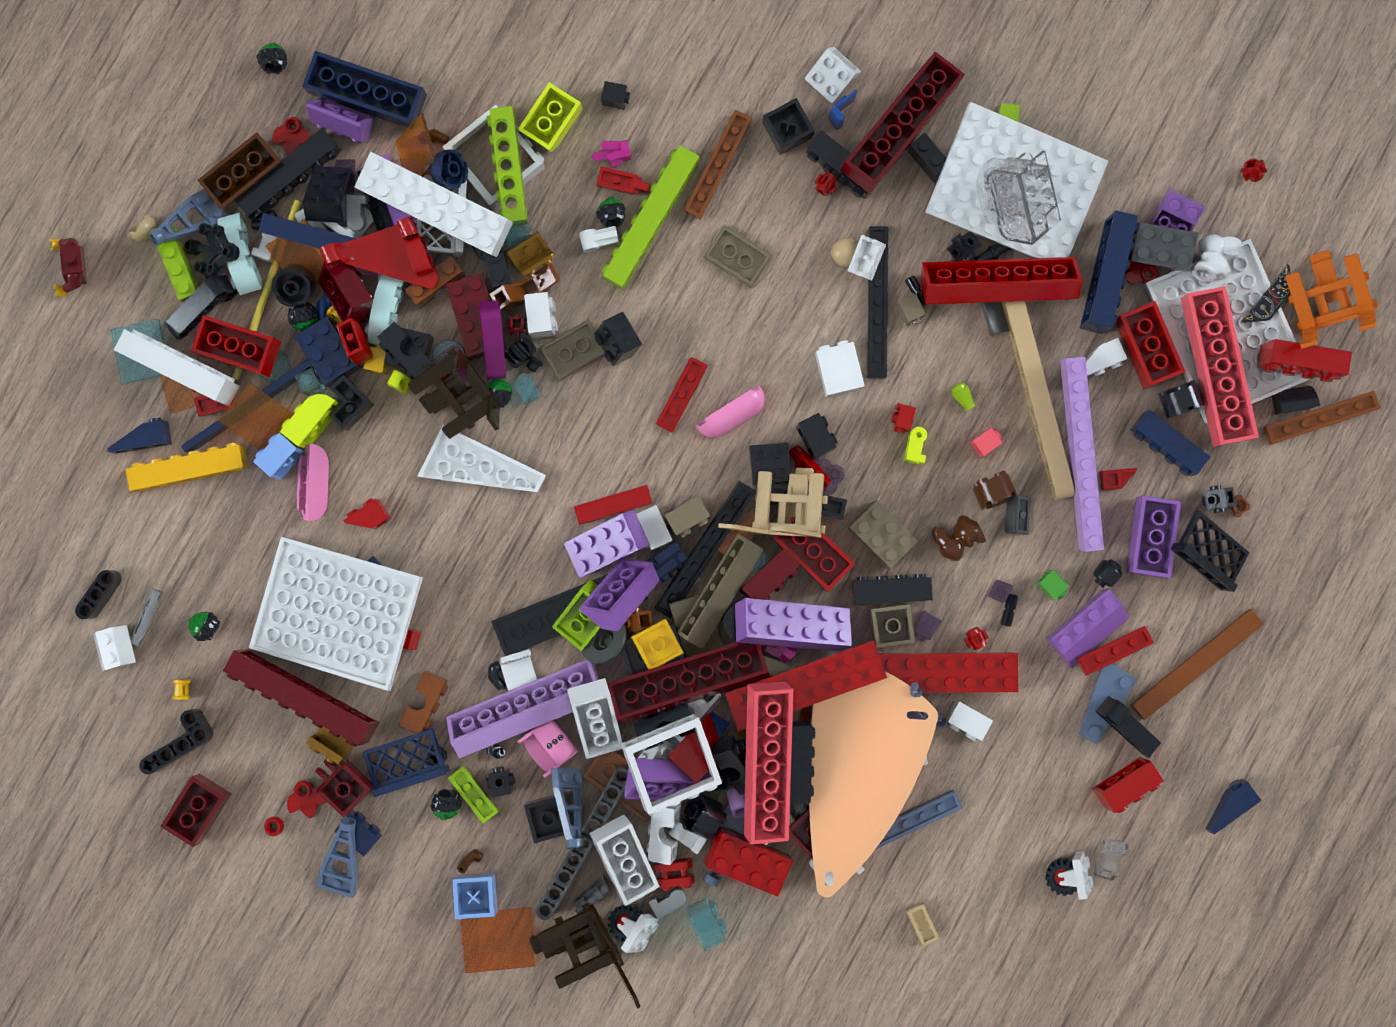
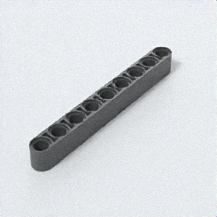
(571, 867)

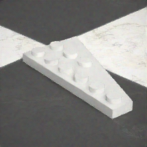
(474, 463)

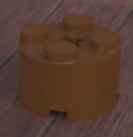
(994, 491)

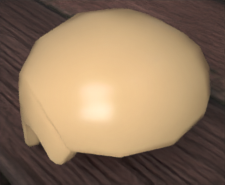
(142, 228)
(843, 251)

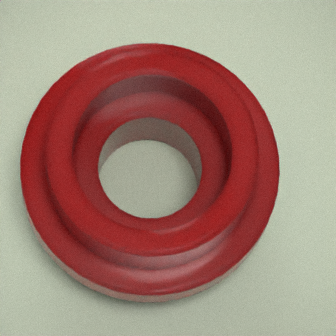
(268, 826)

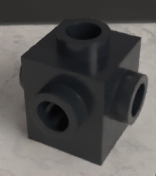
(964, 246)
(1218, 498)
(498, 788)

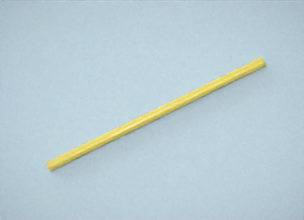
(267, 289)

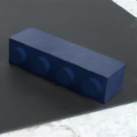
(1170, 443)

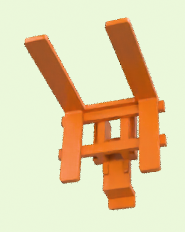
(1330, 290)

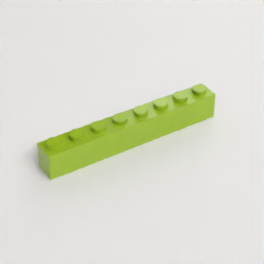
(651, 217)

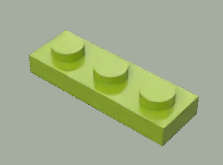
(473, 794)

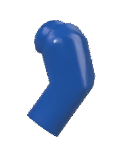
(322, 307)

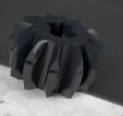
(520, 351)

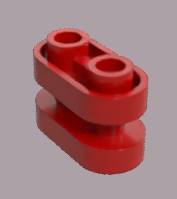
(683, 879)

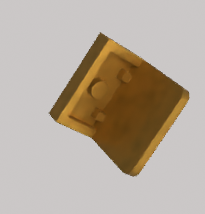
(530, 254)
(332, 747)

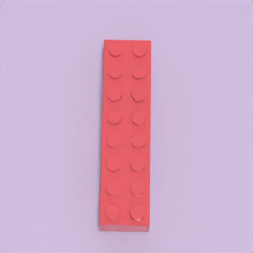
(1219, 366)
(768, 762)

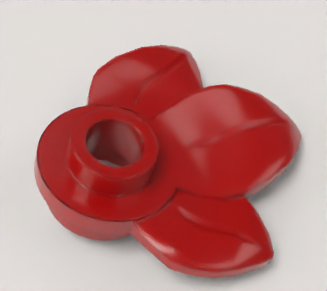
(290, 138)
(1137, 273)
(305, 802)

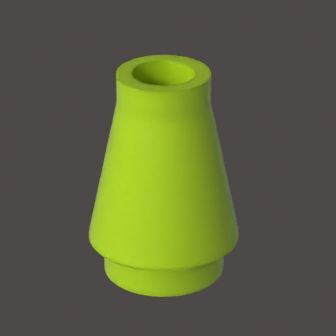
(962, 395)

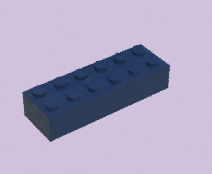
(364, 89)
(1109, 272)

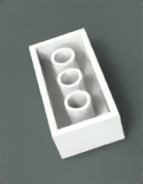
(595, 718)
(624, 859)

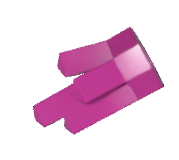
(614, 151)
(781, 652)

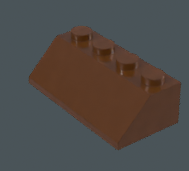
(239, 171)

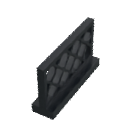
(1214, 574)

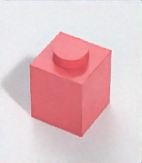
(986, 442)

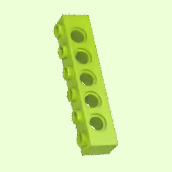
(506, 117)

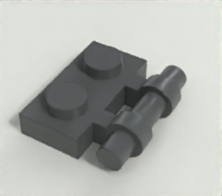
(592, 894)

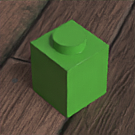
(1053, 585)

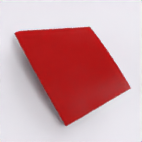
(689, 754)

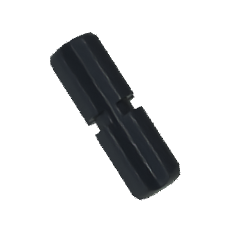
(914, 287)
(1008, 614)

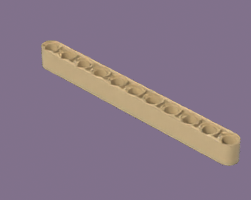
(1038, 400)

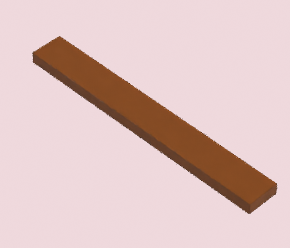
(1197, 664)

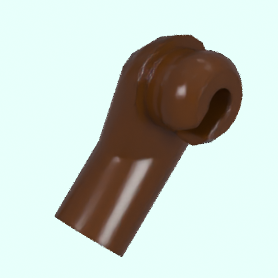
(436, 135)
(467, 860)

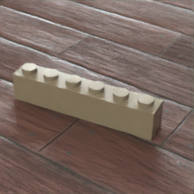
(720, 591)

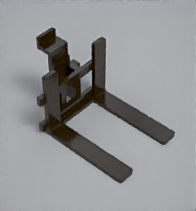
(454, 392)
(577, 936)

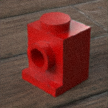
(903, 418)

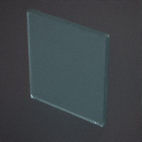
(129, 369)

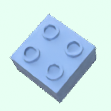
(278, 456)
(475, 896)

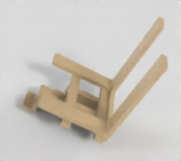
(793, 504)

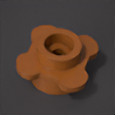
(1244, 506)

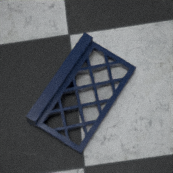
(409, 779)

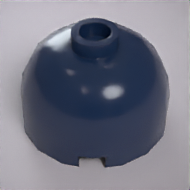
(449, 169)

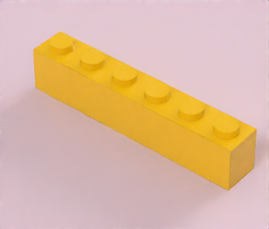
(186, 468)

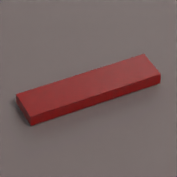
(681, 394)
(613, 504)
(1115, 650)

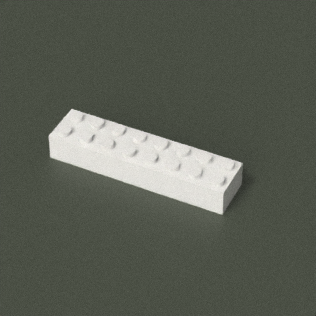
(433, 204)

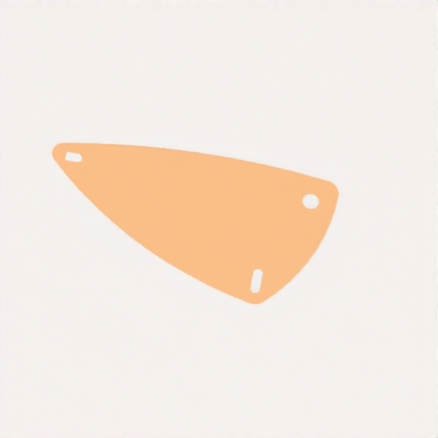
(863, 772)

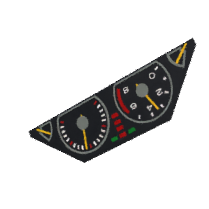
(1271, 299)

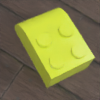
(551, 117)
(309, 419)

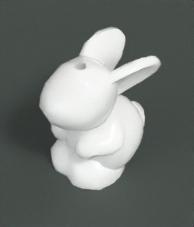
(1213, 263)

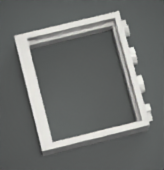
(528, 174)
(661, 734)

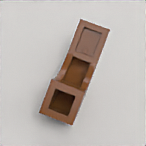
(513, 294)

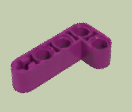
(492, 339)

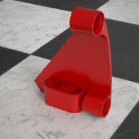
(390, 252)

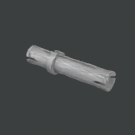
(145, 618)

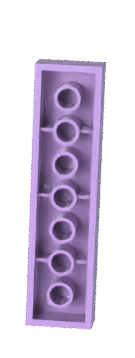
(517, 710)

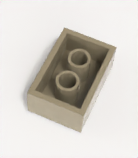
(687, 517)
(883, 534)

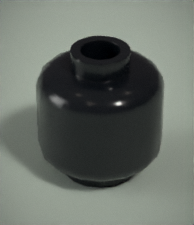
(1107, 573)

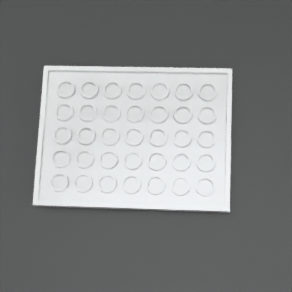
(992, 135)
(1244, 289)
(335, 613)

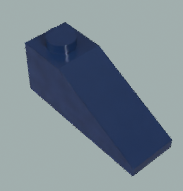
(147, 435)
(1233, 803)

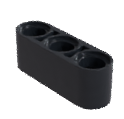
(106, 589)

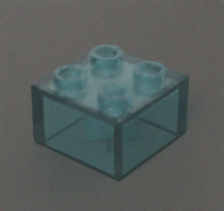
(706, 923)

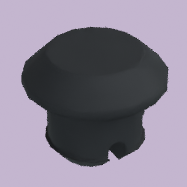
(533, 364)

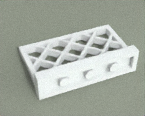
(456, 244)

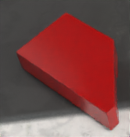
(1115, 478)

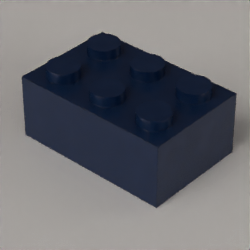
(326, 351)

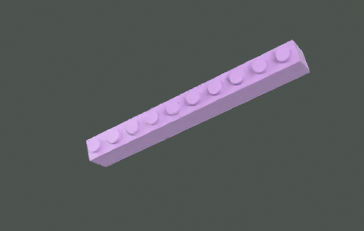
(1082, 454)

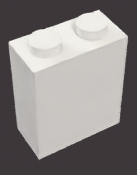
(839, 368)

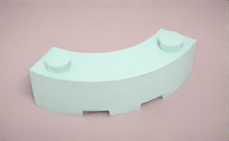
(243, 270)
(384, 306)

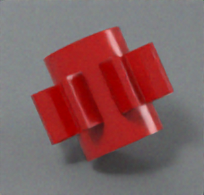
(1253, 170)
(826, 184)
(517, 330)
(976, 638)

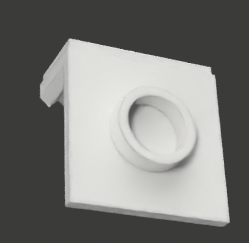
(517, 669)

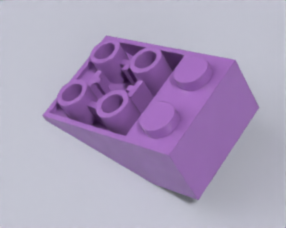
(1177, 211)

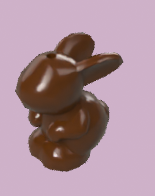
(964, 535)

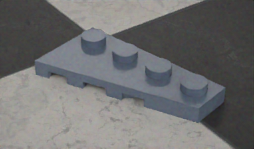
(1109, 682)

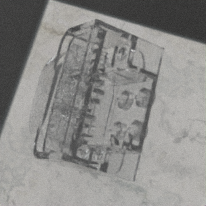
(1018, 197)

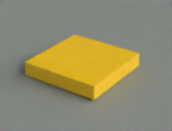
(657, 644)

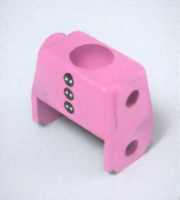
(549, 746)

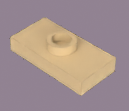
(922, 924)

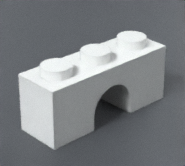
(660, 846)

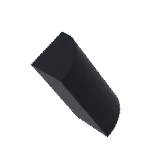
(1295, 400)

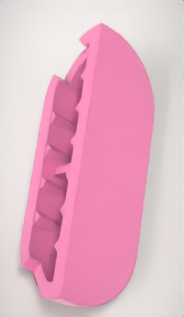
(733, 414)
(312, 482)

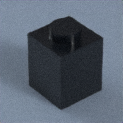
(615, 95)

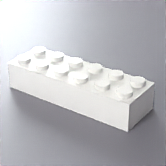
(177, 366)

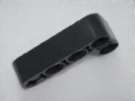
(200, 303)
(1121, 720)
(175, 747)

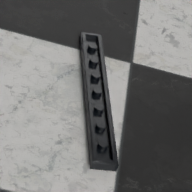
(878, 310)
(705, 547)

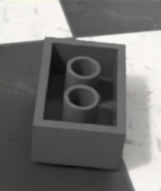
(1164, 247)

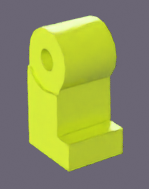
(399, 382)
(914, 446)

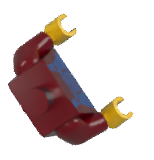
(71, 265)

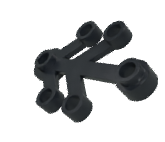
(229, 251)

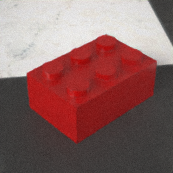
(1128, 785)

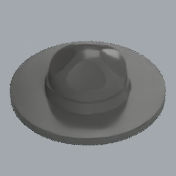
(605, 645)

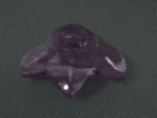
(828, 468)

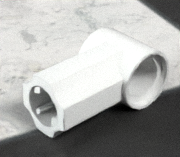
(594, 239)

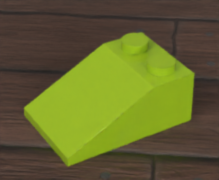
(573, 623)

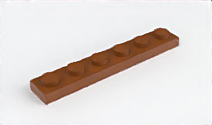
(718, 164)
(1321, 417)

